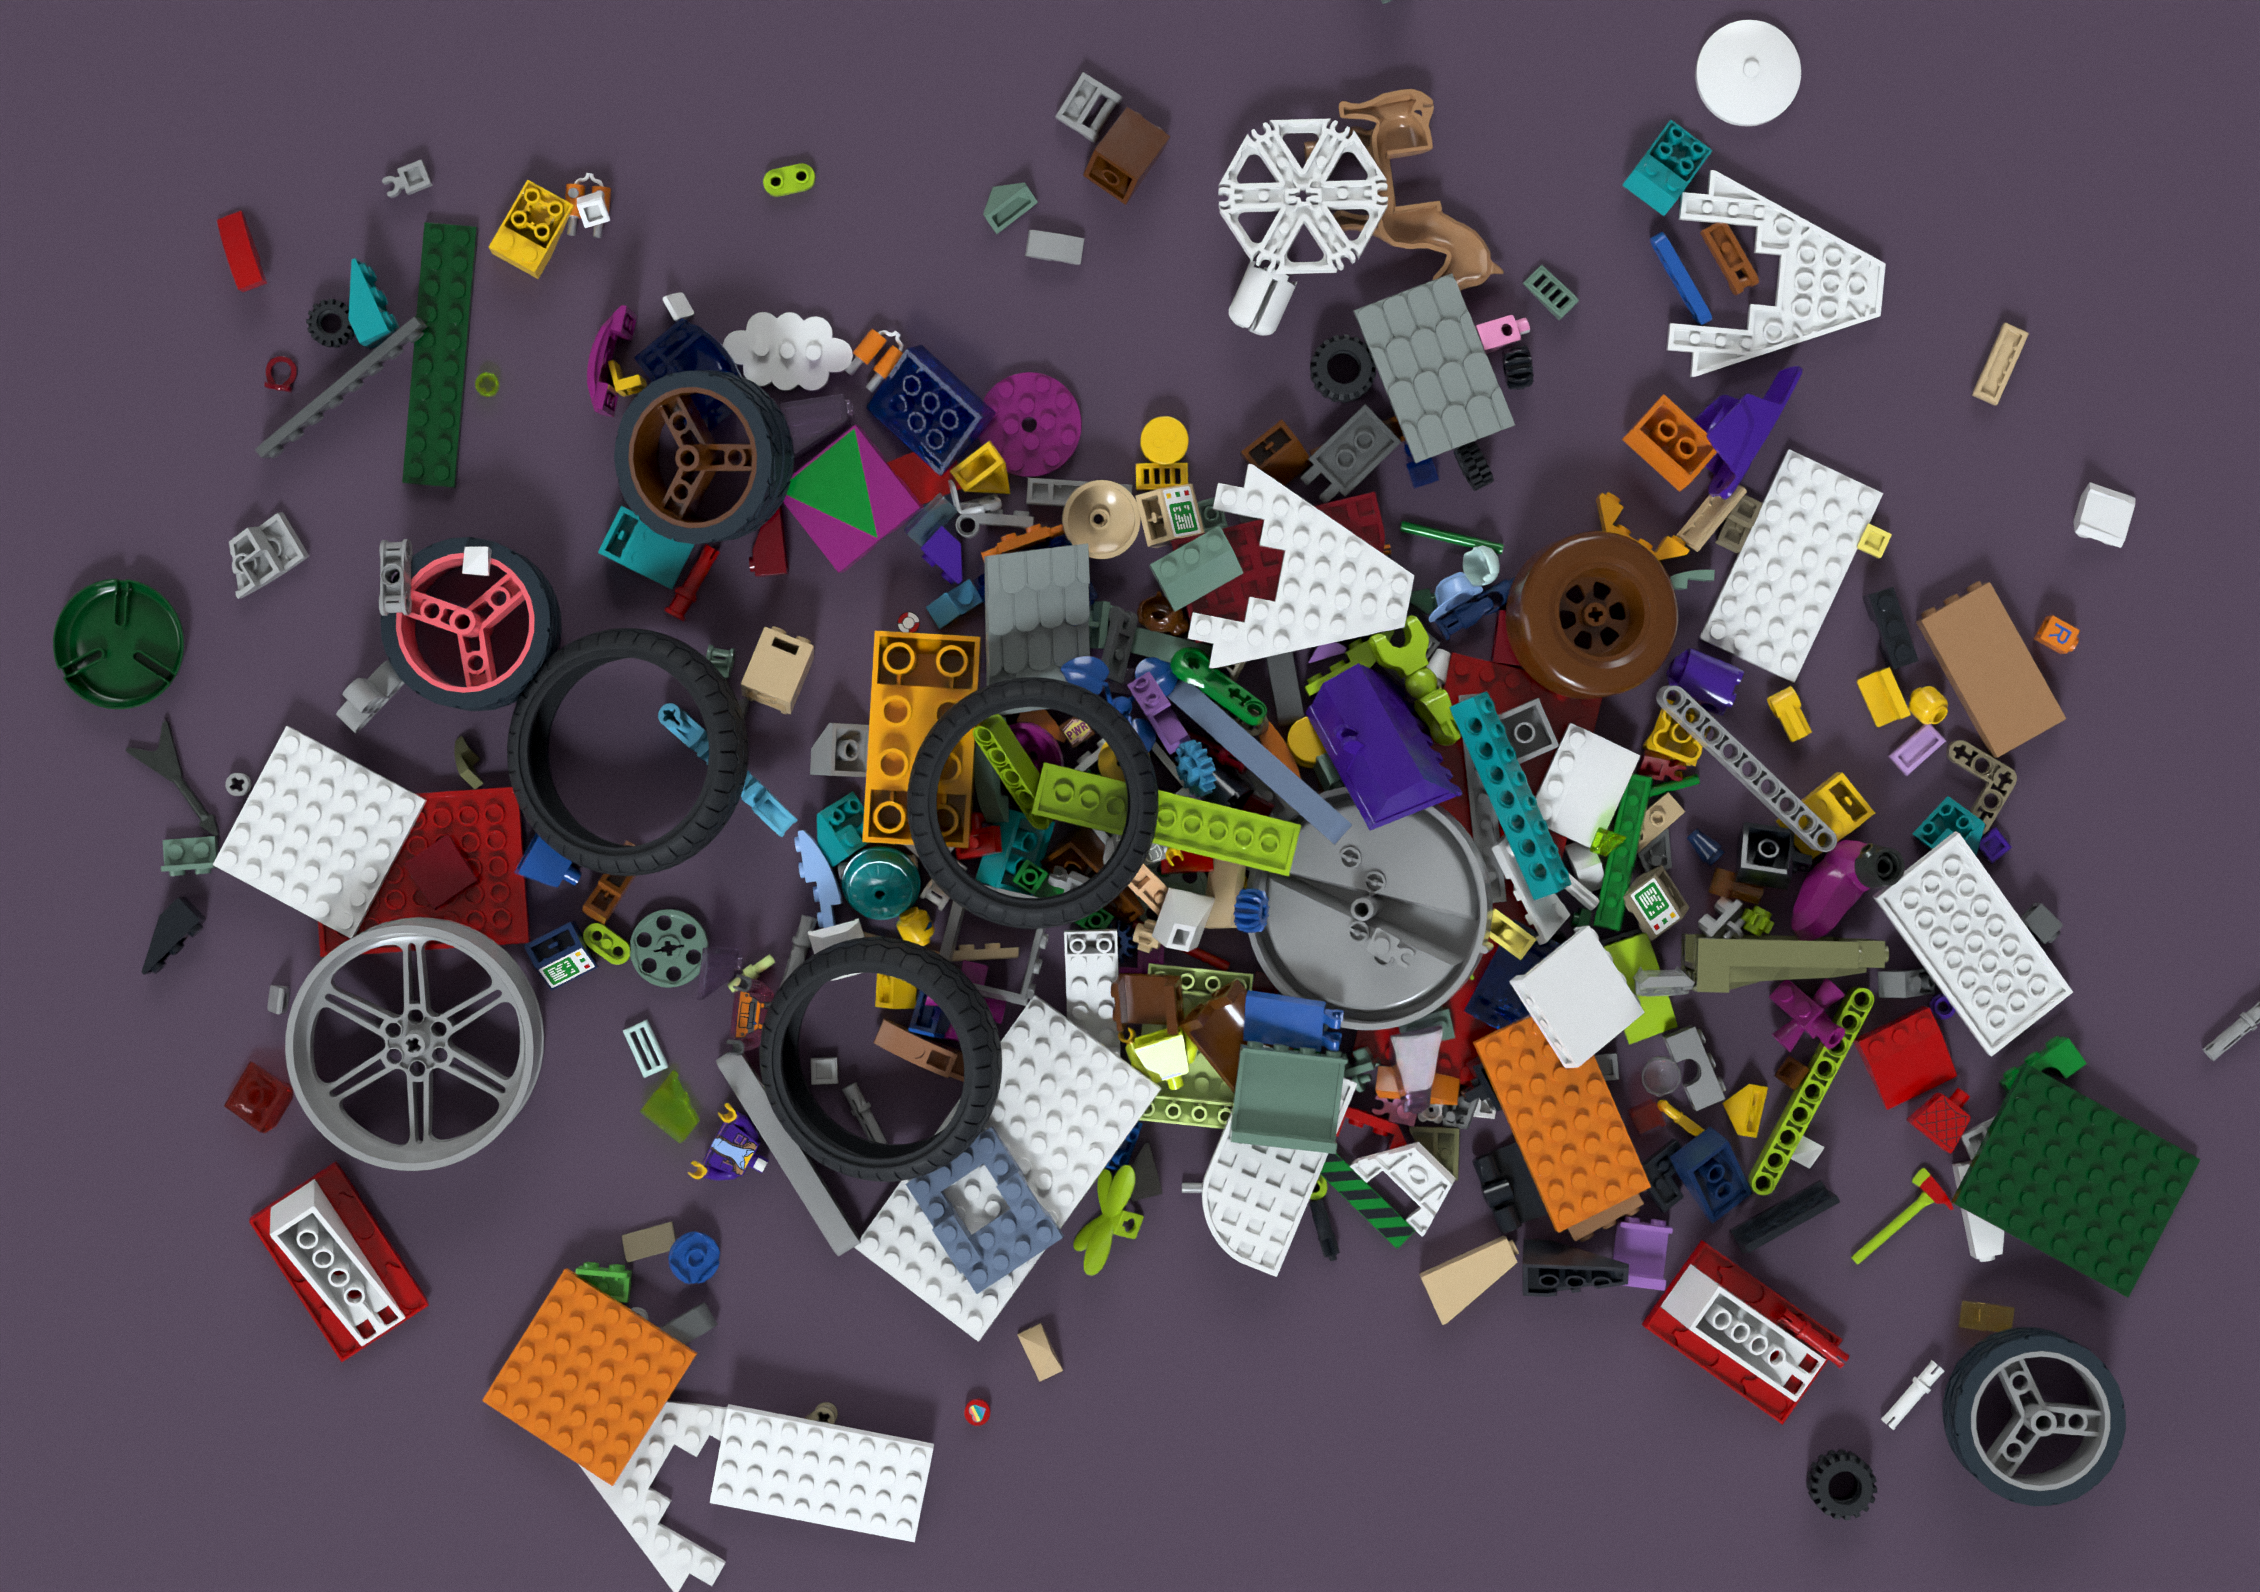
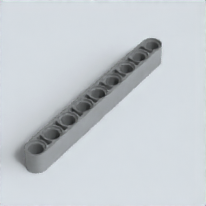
(1758, 773)
(789, 1155)

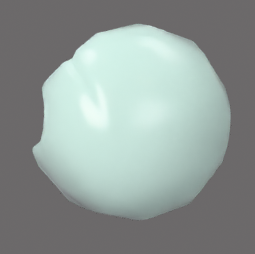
(1481, 565)

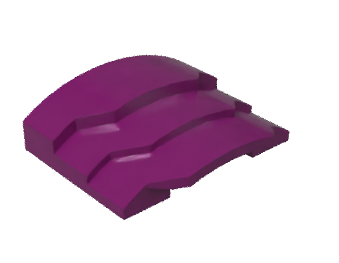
(620, 326)

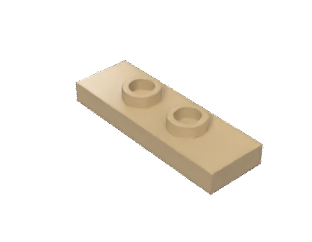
(2000, 364)
(1708, 518)
(1658, 818)
(991, 951)

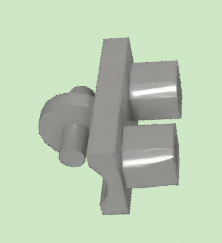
(1729, 912)

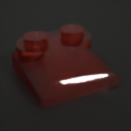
(260, 1098)

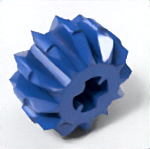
(1251, 910)

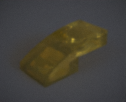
(1986, 1316)

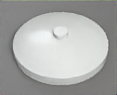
(1748, 73)

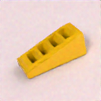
(1140, 486)

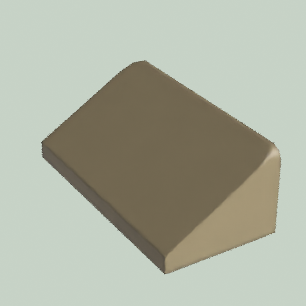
(649, 1241)

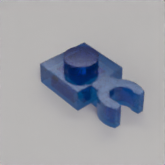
(1422, 472)

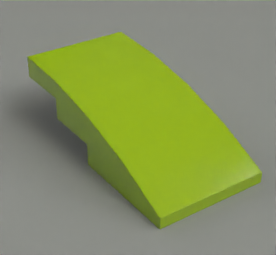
(1628, 957)

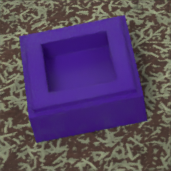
(1993, 845)

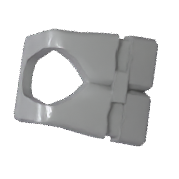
(974, 506)

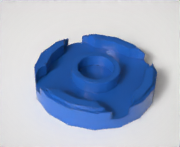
(694, 1257)

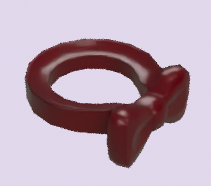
(286, 385)

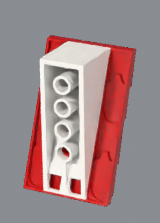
(339, 1261)
(1732, 1331)

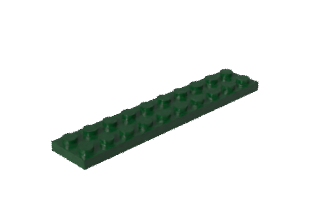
(440, 355)

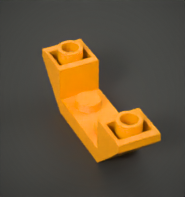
(1609, 510)

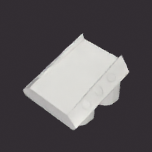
(2104, 515)

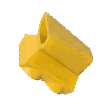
(1673, 739)

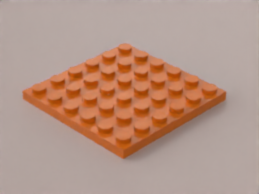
(589, 1376)

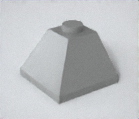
(841, 751)

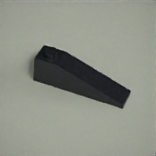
(1559, 1267)

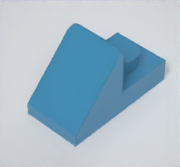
(954, 604)

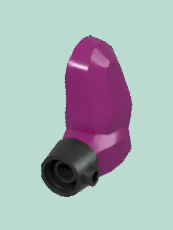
(1839, 882)

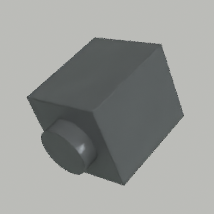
(2041, 923)

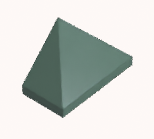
(1007, 204)

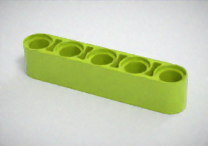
(1011, 765)

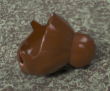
(1160, 617)

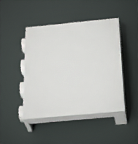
(1578, 998)

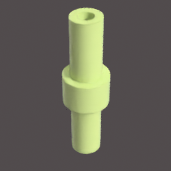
(753, 971)

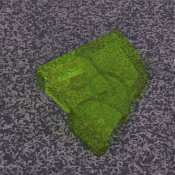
(671, 1109)

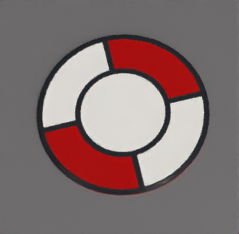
(908, 622)

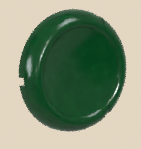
(118, 644)

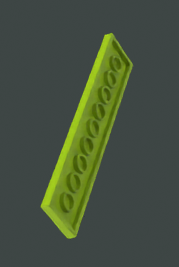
(1181, 821)

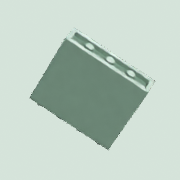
(1287, 1097)

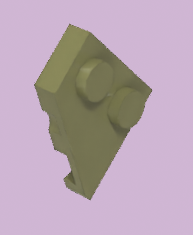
(1441, 1143)

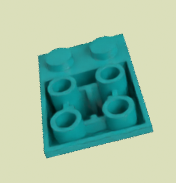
(1667, 168)
(367, 307)
(643, 550)

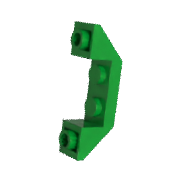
(1035, 881)

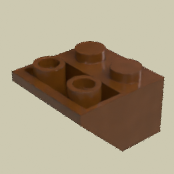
(1277, 454)

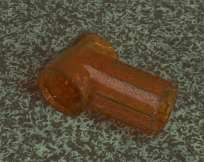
(1724, 885)

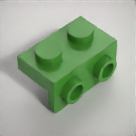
(612, 1280)

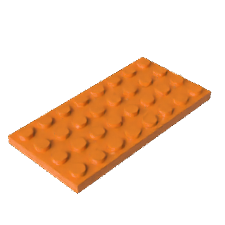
(1561, 1124)

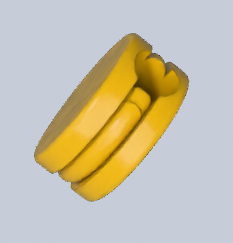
(1164, 440)
(1304, 743)

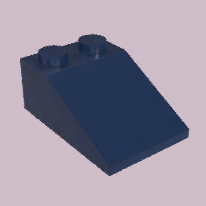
(1711, 1174)

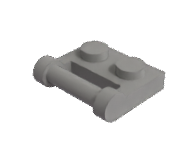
(1080, 103)

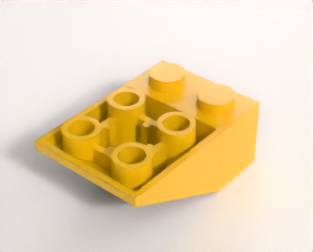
(531, 229)
(1837, 806)

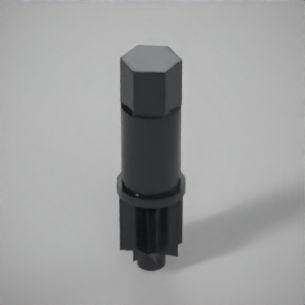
(1324, 1230)

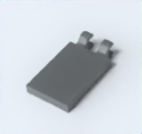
(1351, 453)

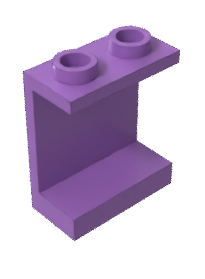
(1158, 712)
(1644, 1249)

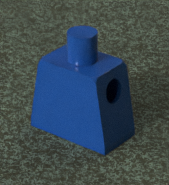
(546, 865)

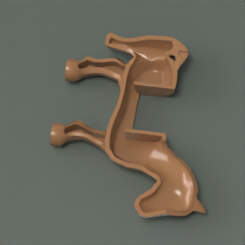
(1415, 226)

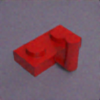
(982, 840)

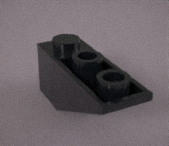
(172, 929)

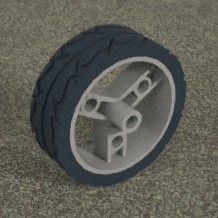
(2100, 1423)

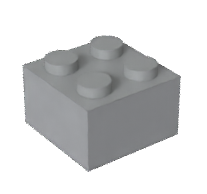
(1528, 730)

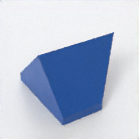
(928, 1019)

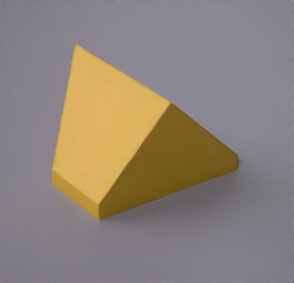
(983, 471)

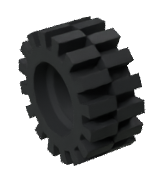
(316, 328)
(1473, 465)

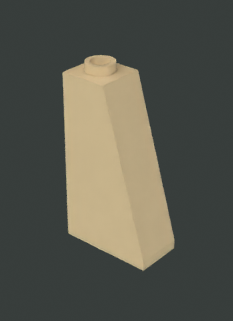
(1467, 1276)

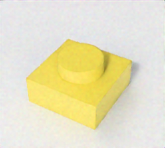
(1874, 541)

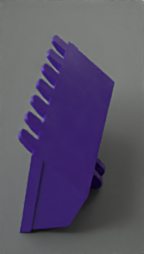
(1379, 746)

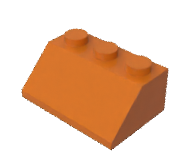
(1671, 443)

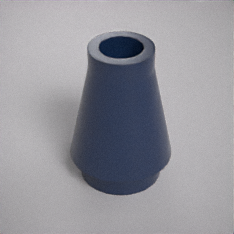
(1706, 848)

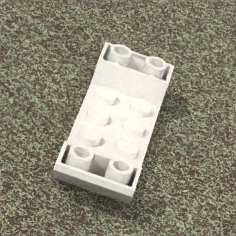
(1090, 970)

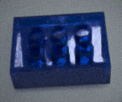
(930, 409)

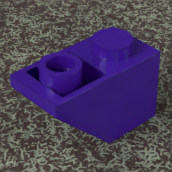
(946, 553)

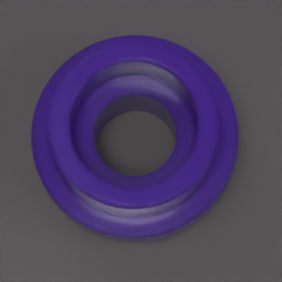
(1947, 1013)

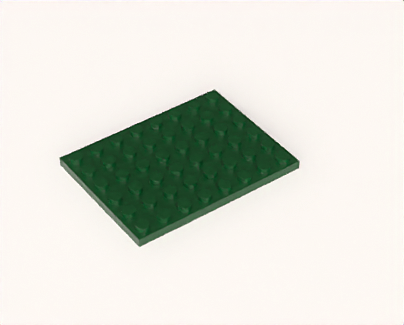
(2075, 1180)

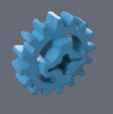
(1195, 768)

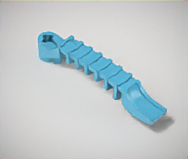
(753, 793)

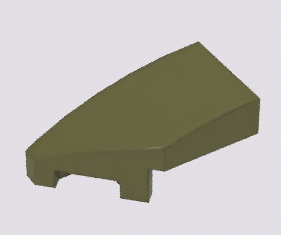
(464, 760)

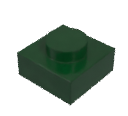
(1580, 918)

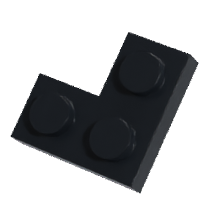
(1659, 1172)

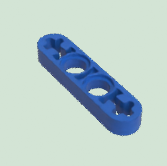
(1680, 278)

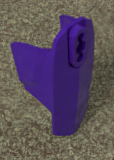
(1740, 429)

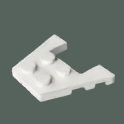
(1416, 1174)

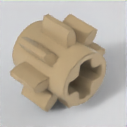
(1143, 936)

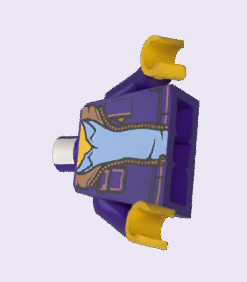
(732, 1149)

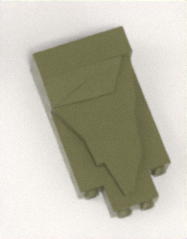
(1734, 962)

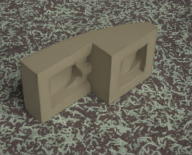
(1738, 524)

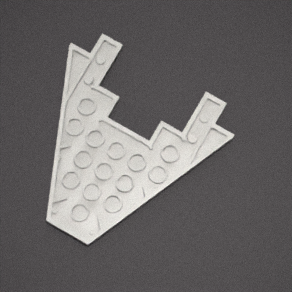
(1327, 585)

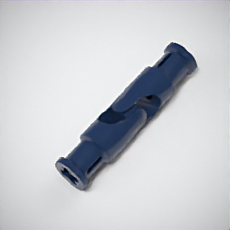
(1470, 613)

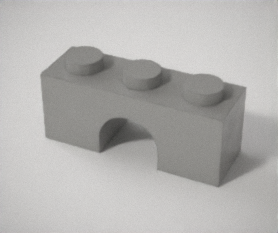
(1705, 1087)

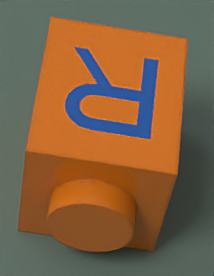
(2057, 635)

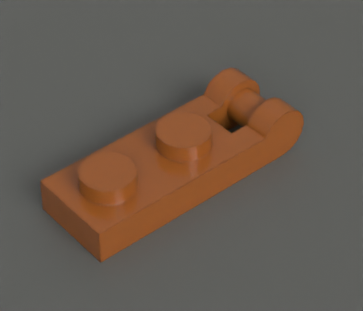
(1729, 257)

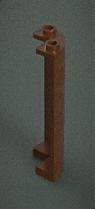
(1219, 1030)

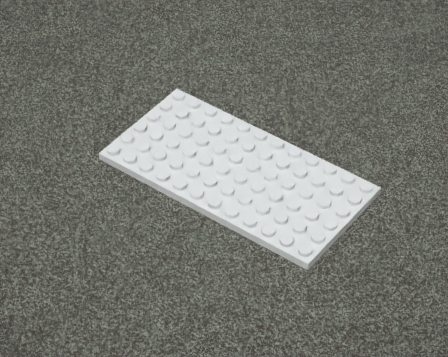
(1062, 1118)

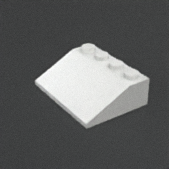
(1584, 784)

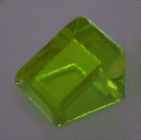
(1606, 841)

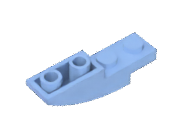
(817, 868)

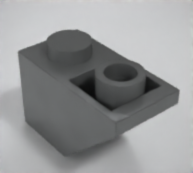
(1905, 983)

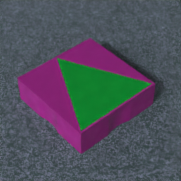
(849, 499)

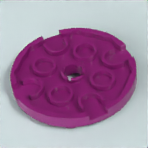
(1056, 418)

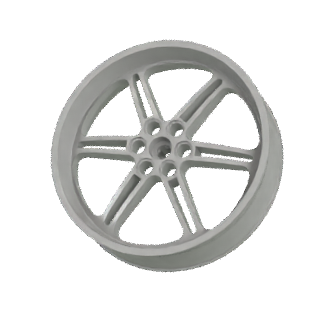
(327, 1109)

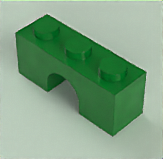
(2058, 1054)

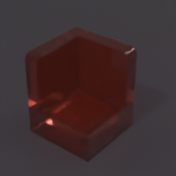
(1646, 1116)

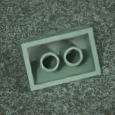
(1196, 568)

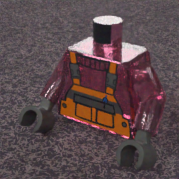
(749, 1011)

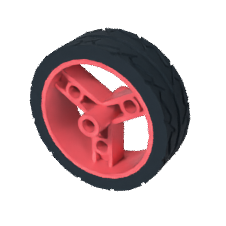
(482, 687)

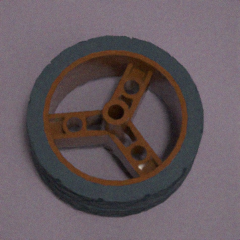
(672, 511)

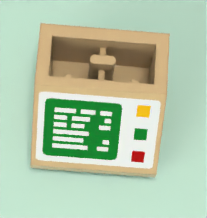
(1169, 514)

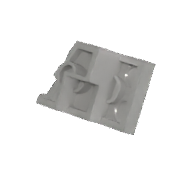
(265, 554)

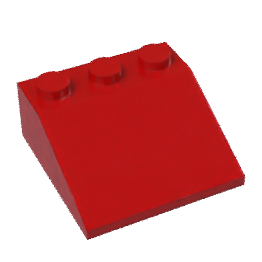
(1906, 1056)

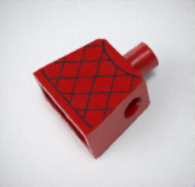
(1942, 1119)

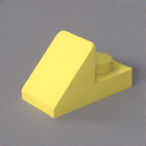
(1510, 935)

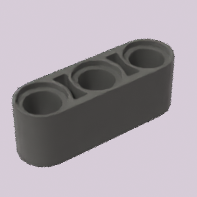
(690, 1324)

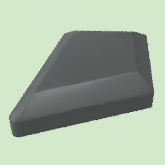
(1656, 853)
(1459, 1115)

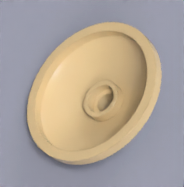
(1119, 518)

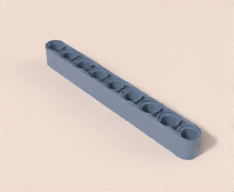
(1260, 761)

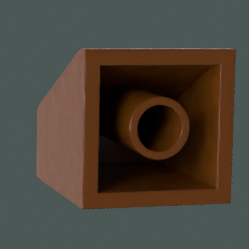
(1126, 155)

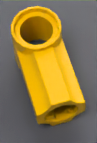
(1786, 707)

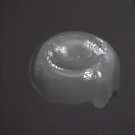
(1661, 1076)

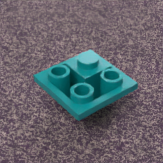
(1946, 820)
(841, 829)

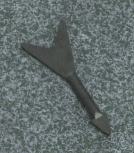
(167, 764)

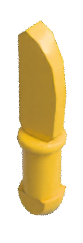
(1678, 1117)

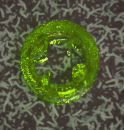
(482, 391)

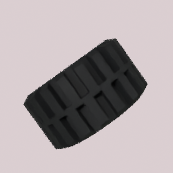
(1326, 385)
(1859, 1496)

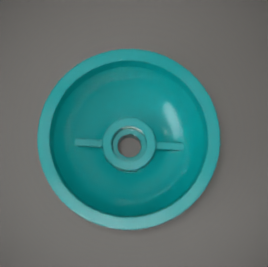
(884, 871)

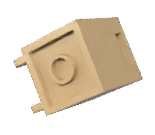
(778, 669)

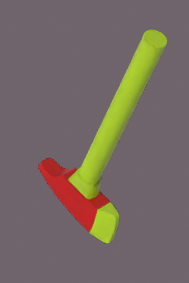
(1931, 1194)

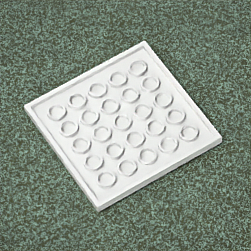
(319, 832)

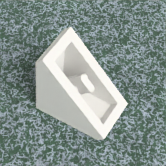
(1585, 866)

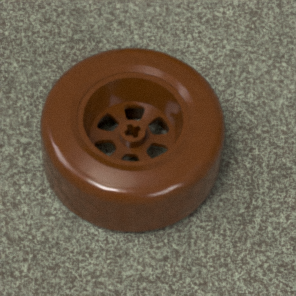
(1642, 636)

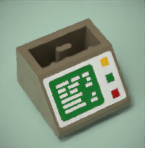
(1655, 902)

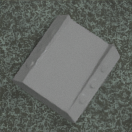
(1662, 982)

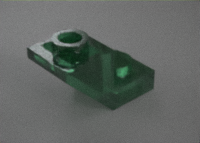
(1423, 601)

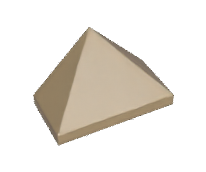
(1040, 1352)

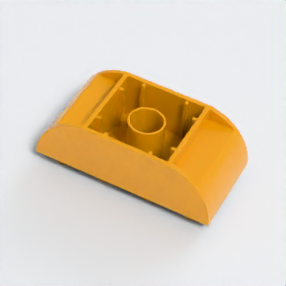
(912, 687)

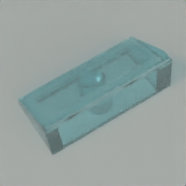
(930, 519)

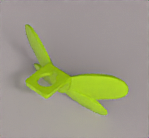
(1098, 1234)

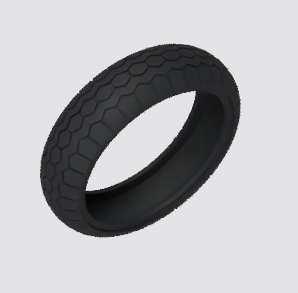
(530, 763)
(1109, 880)
(804, 1117)

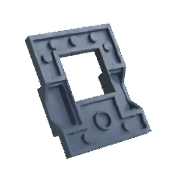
(1004, 1241)

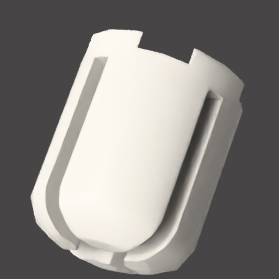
(1261, 300)

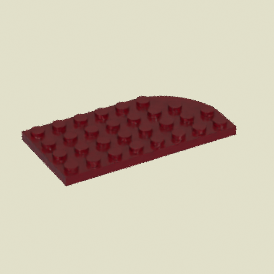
(1263, 564)

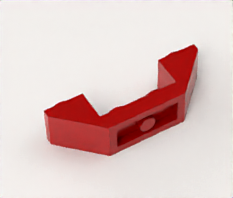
(1381, 1126)

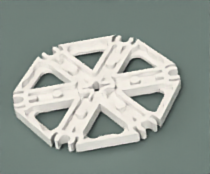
(1312, 180)

